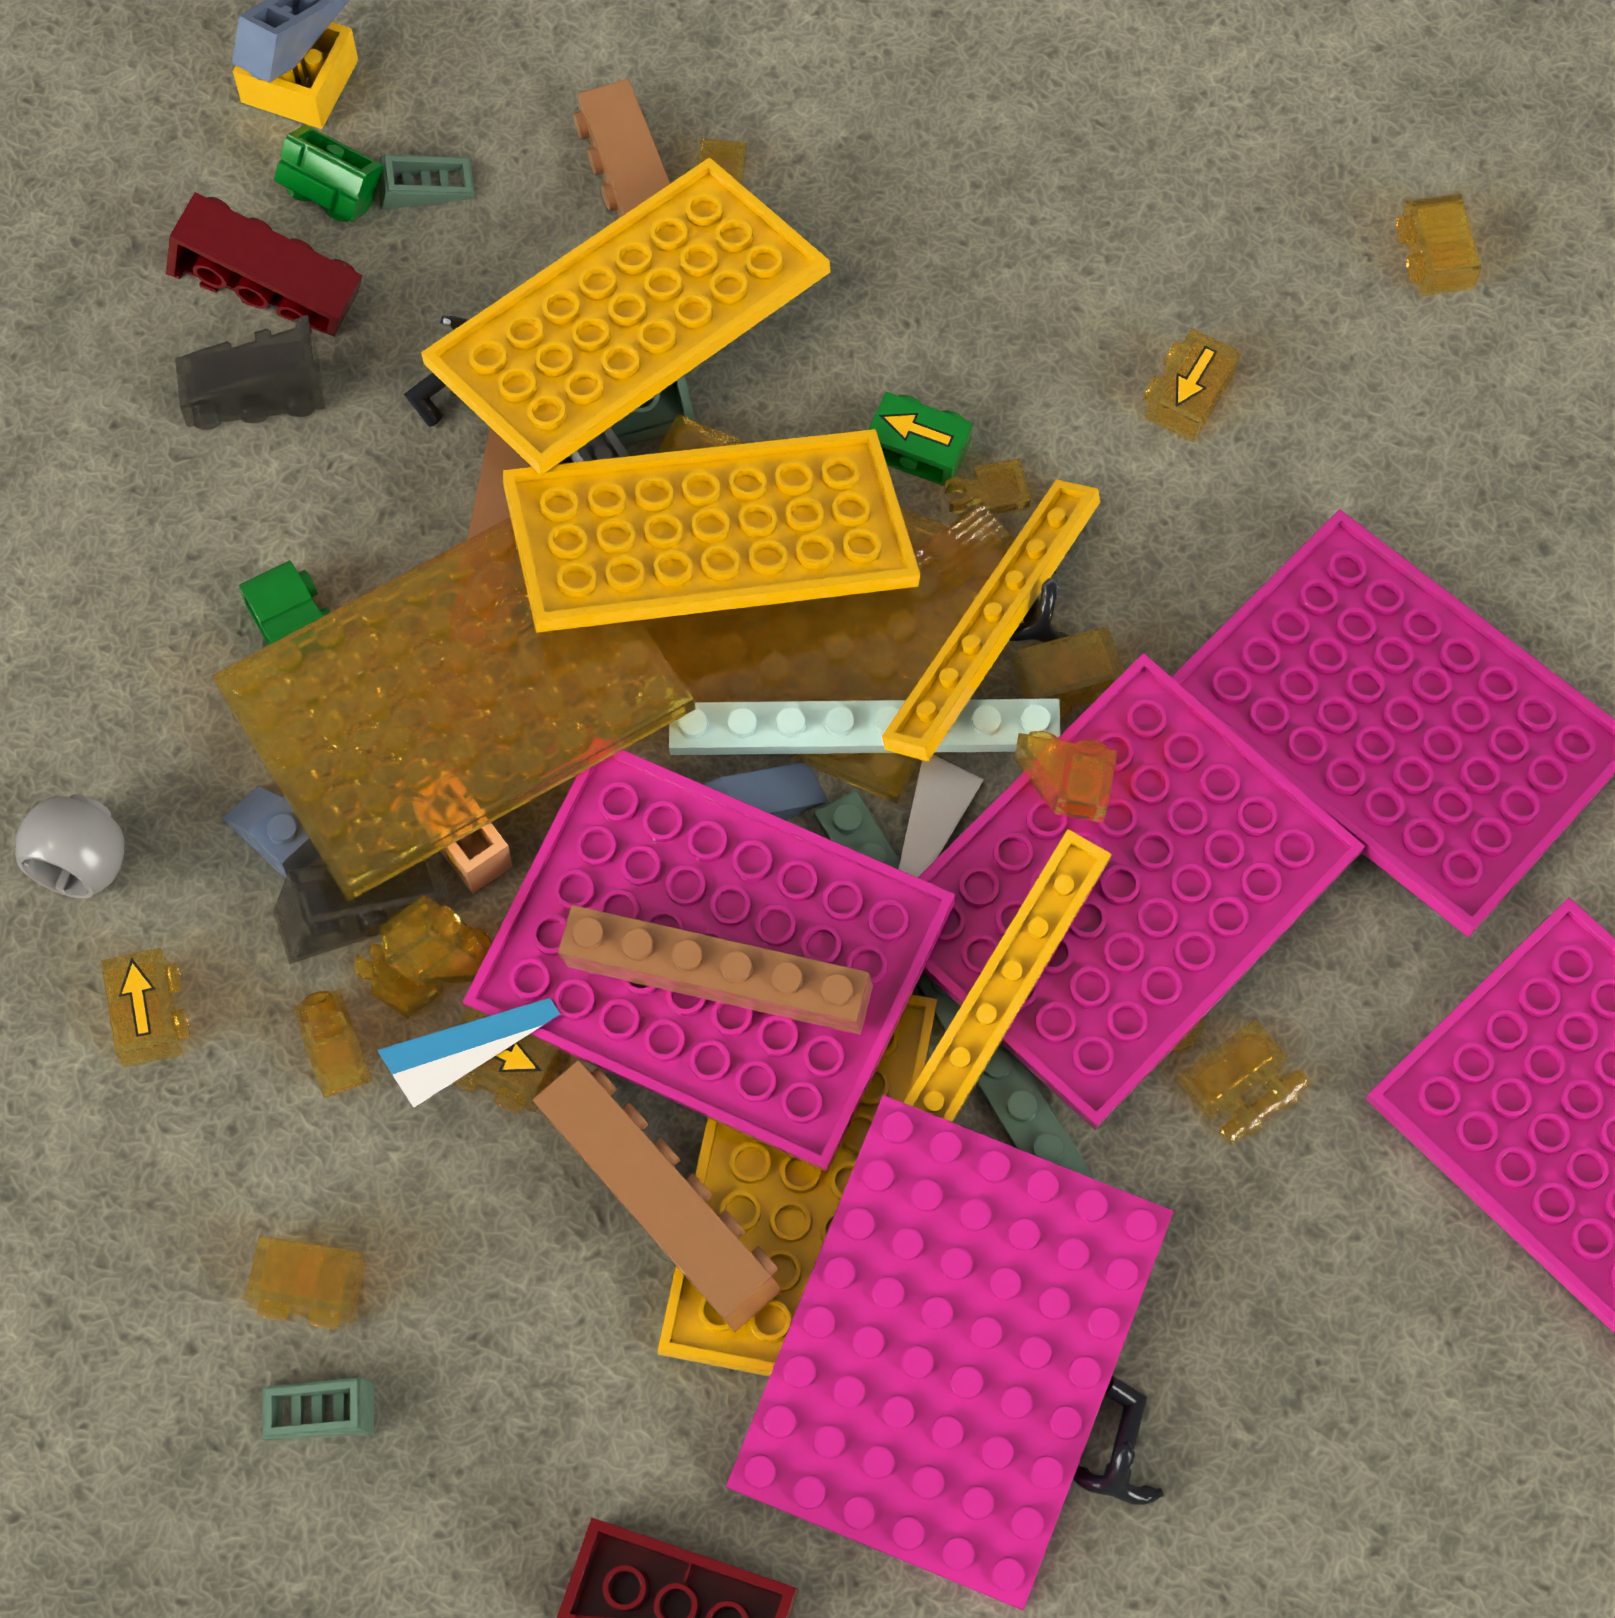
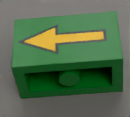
(921, 438)

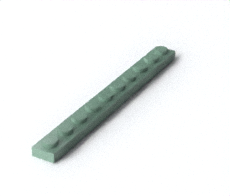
(1005, 1081)

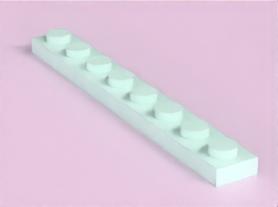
(848, 726)

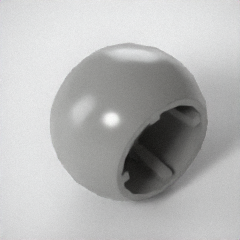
(70, 846)

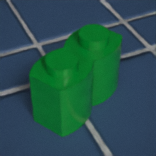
(281, 601)

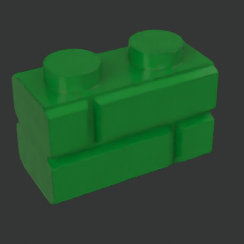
(328, 174)

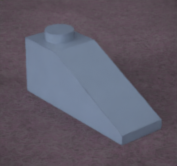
(280, 33)
(776, 790)

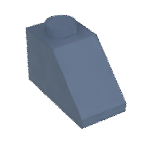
(272, 830)

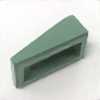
(408, 195)
(361, 1409)

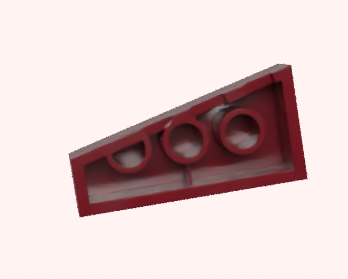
(260, 265)
(646, 1578)

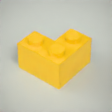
(312, 86)

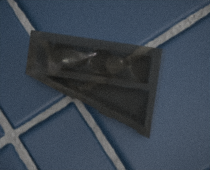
(252, 379)
(319, 919)

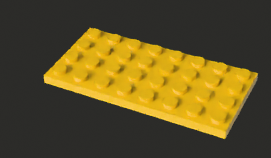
(625, 314)
(708, 530)
(783, 1211)

